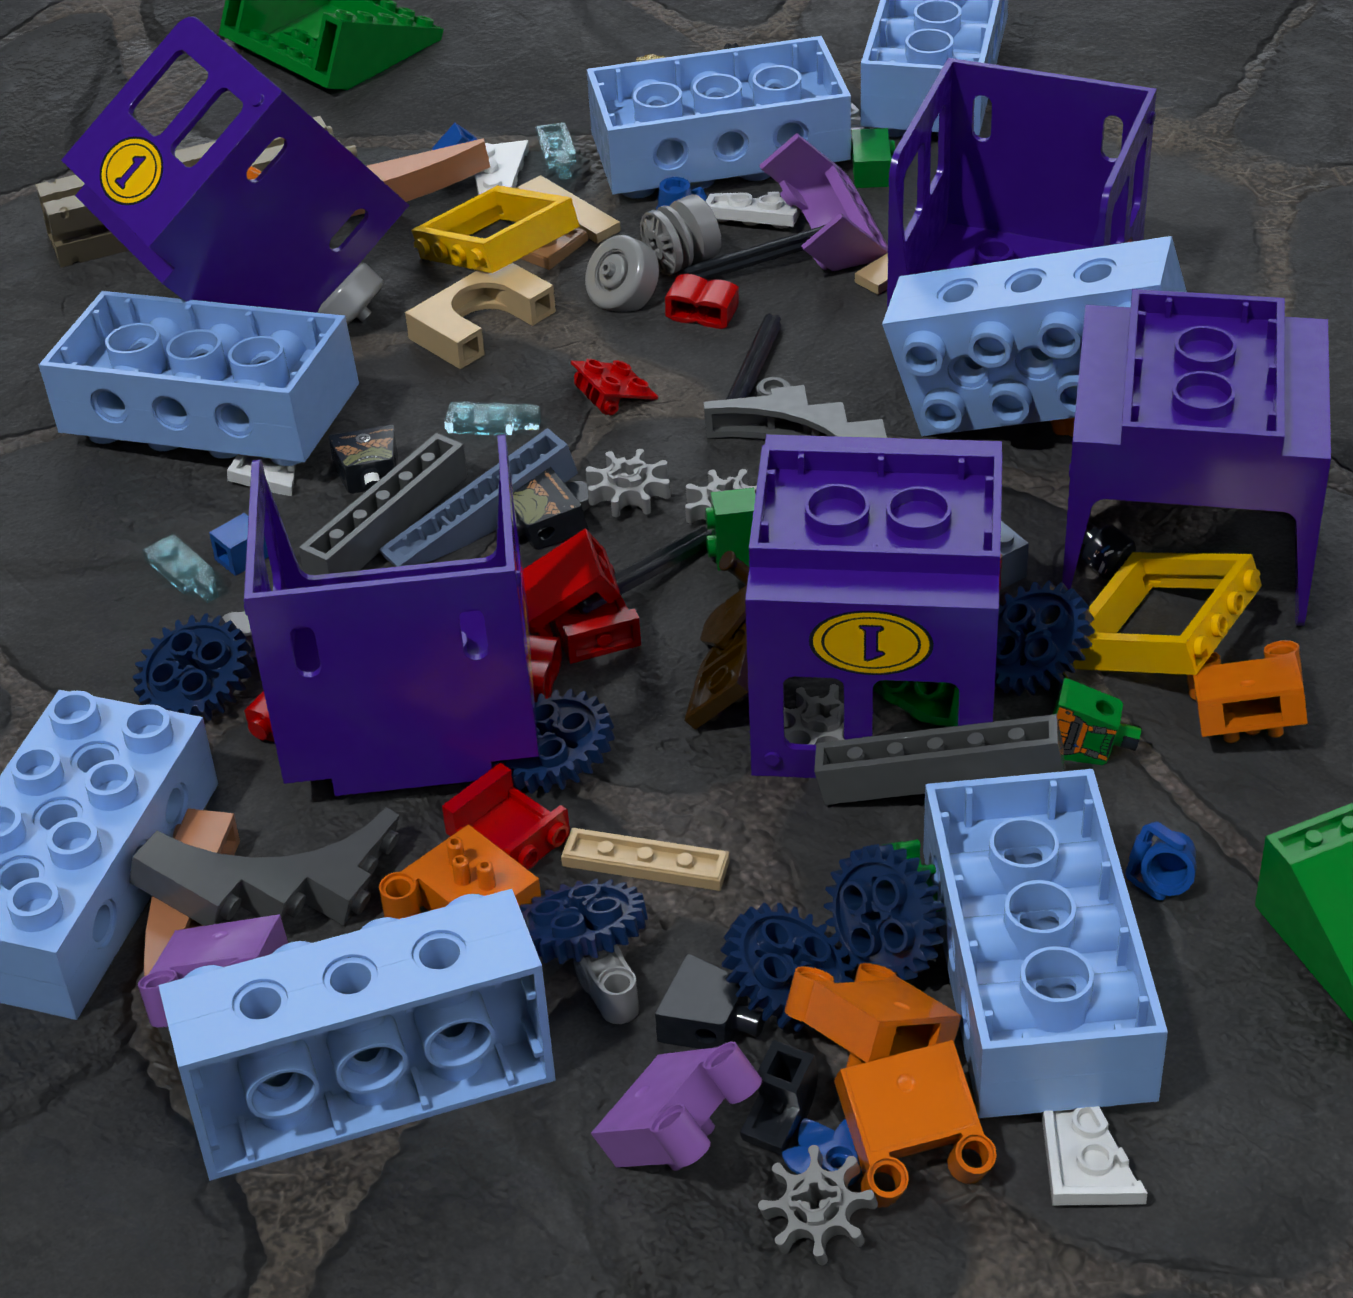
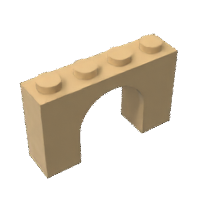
(440, 324)

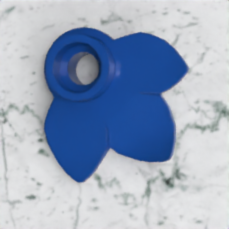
(833, 1145)

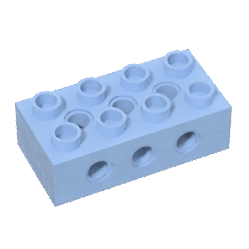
(910, 48)
(715, 113)
(1007, 335)
(201, 376)
(71, 818)
(1042, 945)
(360, 1032)

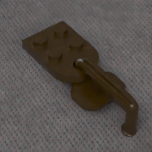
(724, 670)

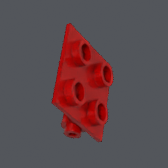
(609, 383)

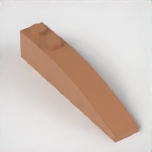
(431, 170)
(200, 829)

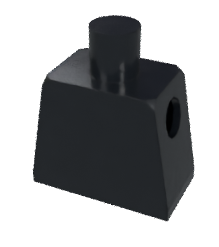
(703, 1008)

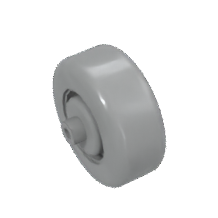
(622, 274)
(354, 294)

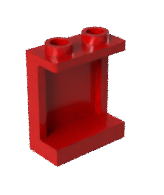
(567, 578)
(598, 632)
(507, 817)

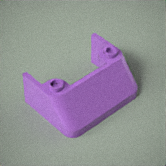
(826, 199)

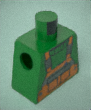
(1091, 724)

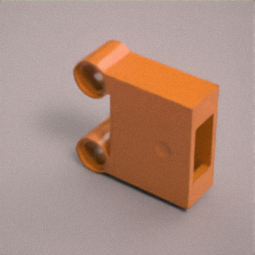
(1250, 693)
(452, 869)
(872, 1015)
(909, 1108)

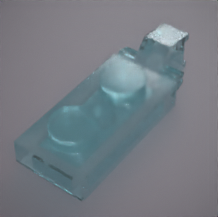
(557, 148)
(491, 418)
(182, 567)

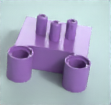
(204, 946)
(670, 1106)

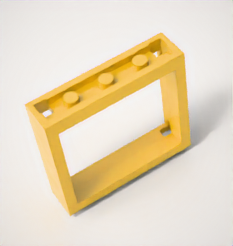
(538, 221)
(1234, 583)

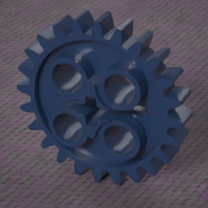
(1040, 637)
(194, 667)
(570, 738)
(885, 910)
(584, 919)
(766, 950)

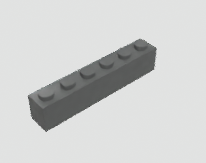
(386, 508)
(908, 760)

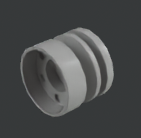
(681, 233)

